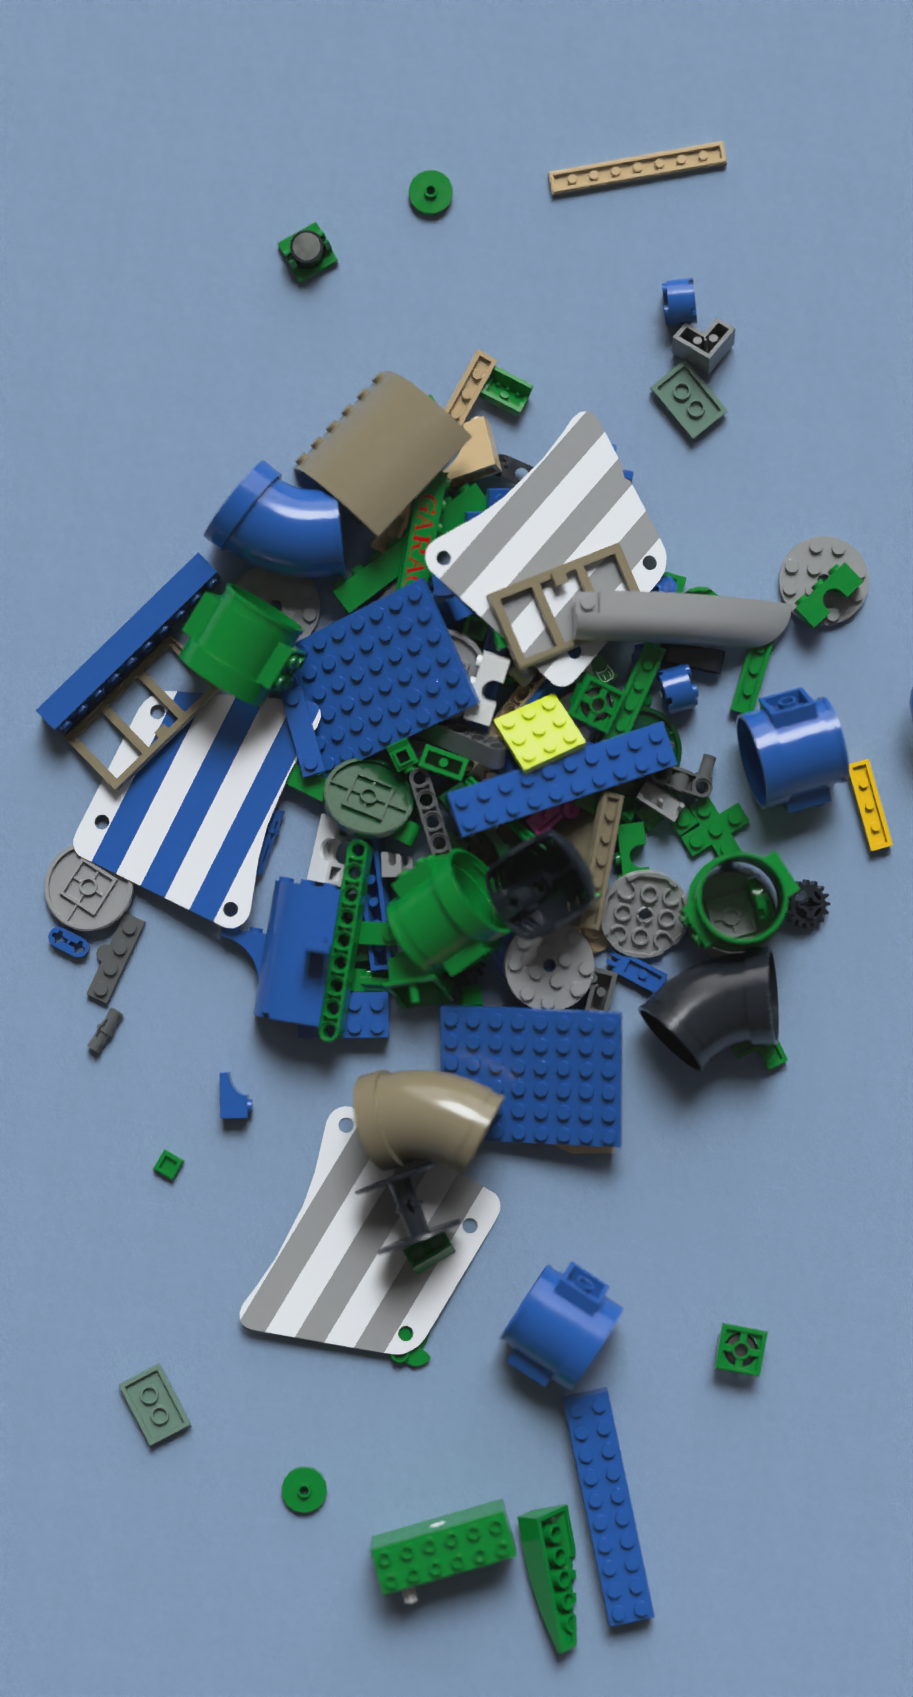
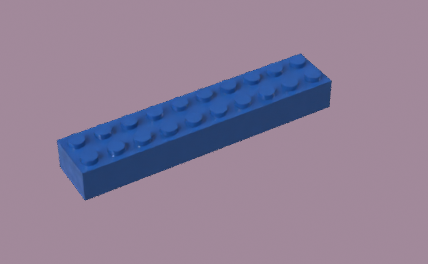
(128, 644)
(562, 781)
(608, 1506)

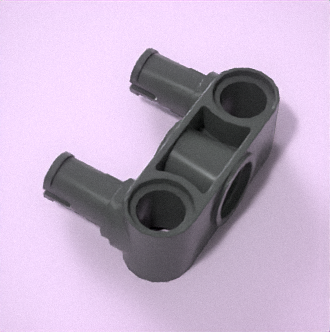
(684, 781)

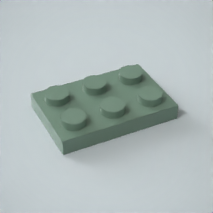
(688, 399)
(154, 1404)

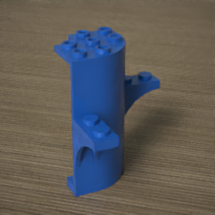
(294, 951)

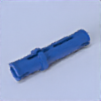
(270, 835)

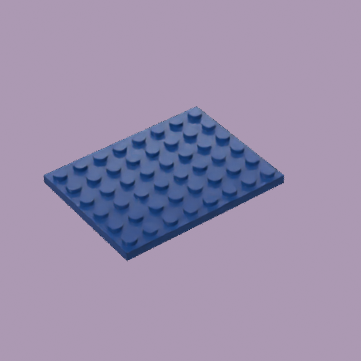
(382, 675)
(549, 1064)

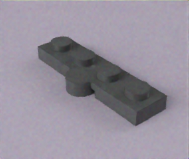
(114, 957)

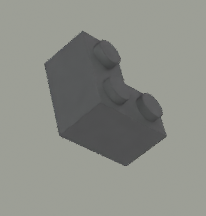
(704, 348)
(600, 990)

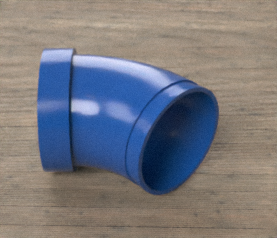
(280, 526)

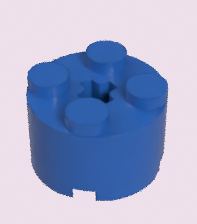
(680, 300)
(676, 689)

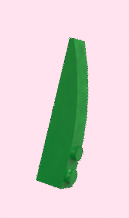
(549, 1561)

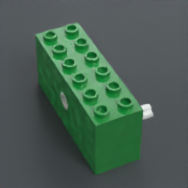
(442, 1547)

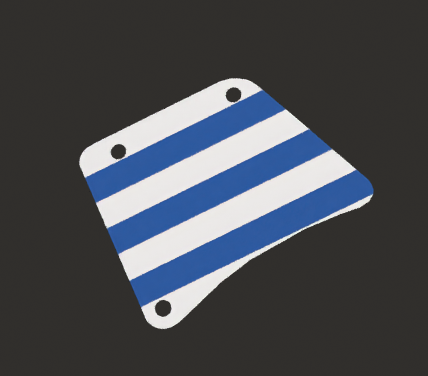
(199, 806)

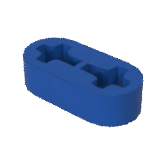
(72, 937)

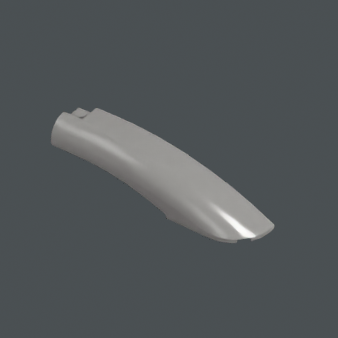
(678, 619)

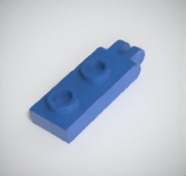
(637, 971)

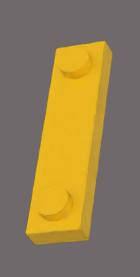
(869, 805)

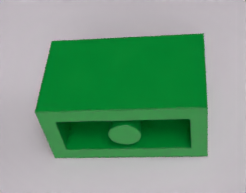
(443, 763)

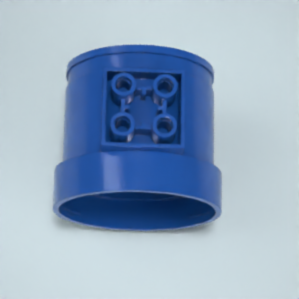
(792, 750)
(561, 1326)

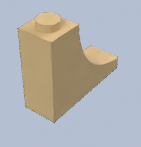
(477, 457)

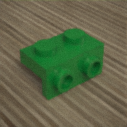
(506, 391)

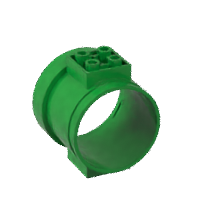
(242, 645)
(446, 913)
(704, 933)

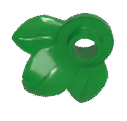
(414, 1357)

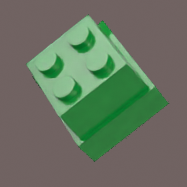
(415, 986)

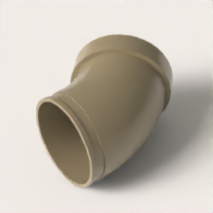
(422, 1117)

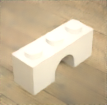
(490, 668)
(324, 865)

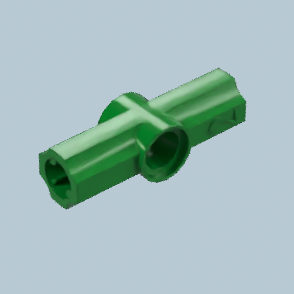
(366, 980)

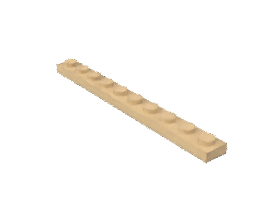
(458, 407)

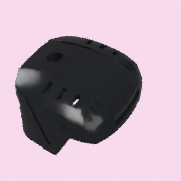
(557, 868)

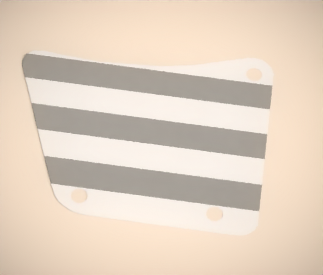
(554, 515)
(329, 1271)

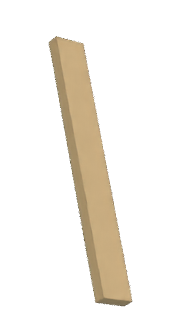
(637, 168)

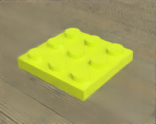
(539, 733)

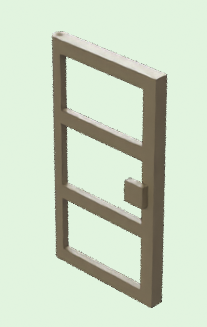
(558, 577)
(163, 733)

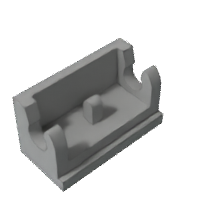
(659, 801)
(392, 864)

